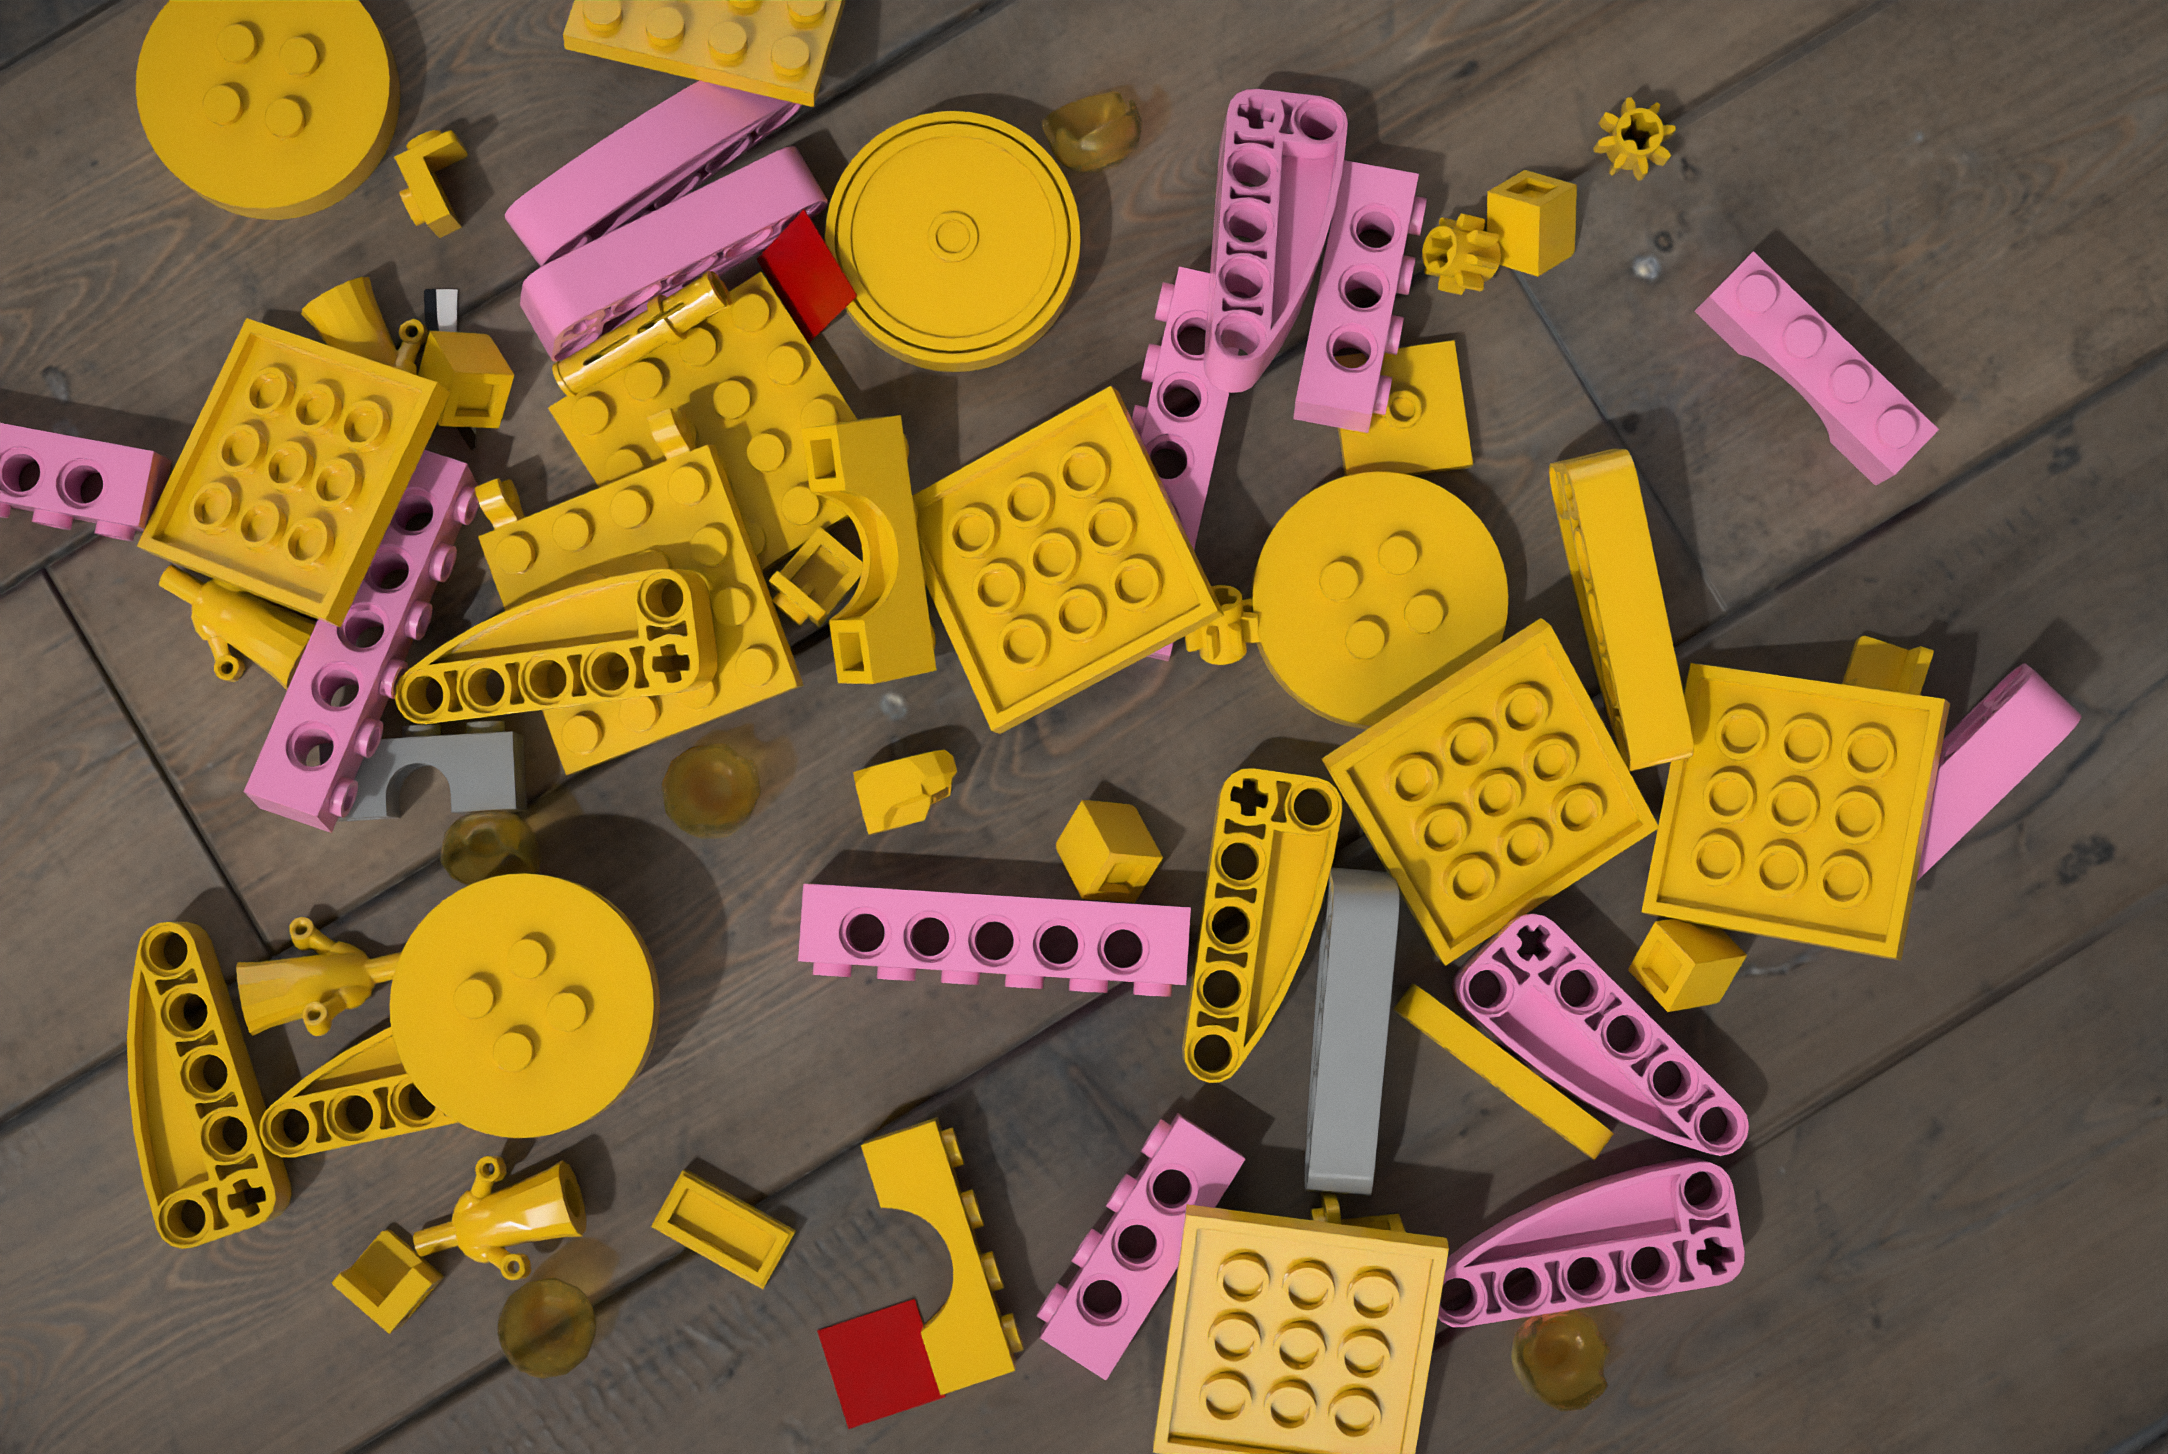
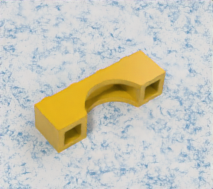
(887, 622)
(968, 1335)

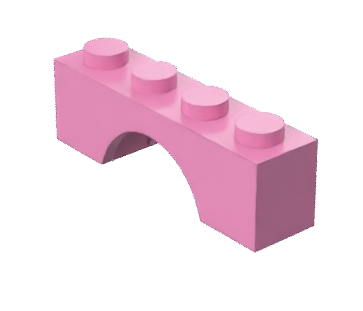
(1856, 403)

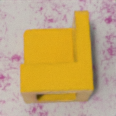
(1533, 221)
(473, 373)
(1887, 666)
(1108, 851)
(1686, 964)
(388, 1281)

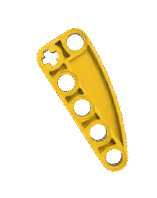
(1622, 605)
(580, 632)
(1279, 906)
(364, 1070)
(174, 1109)

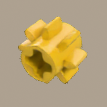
(1645, 125)
(1461, 254)
(1226, 637)

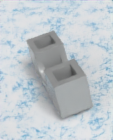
(480, 766)

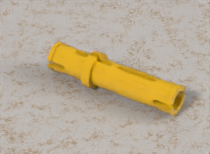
(662, 322)

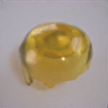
(1094, 132)
(711, 791)
(489, 846)
(546, 1328)
(1560, 1359)

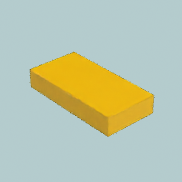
(723, 1228)

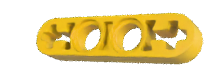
(1503, 1071)

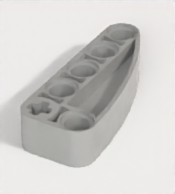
(1350, 1030)

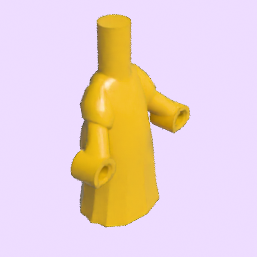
(352, 322)
(245, 621)
(309, 985)
(522, 1213)

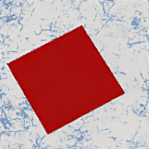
(806, 276)
(879, 1363)

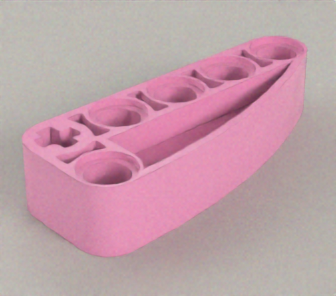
(643, 166)
(1283, 215)
(662, 252)
(1992, 754)
(1572, 1044)
(1609, 1224)

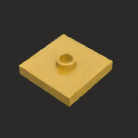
(1423, 416)

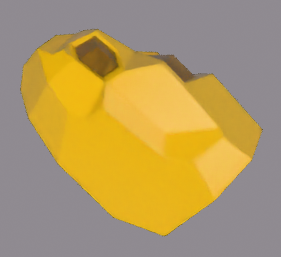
(903, 789)

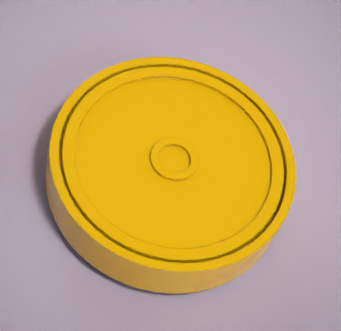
(268, 101)
(954, 240)
(1376, 595)
(524, 1005)

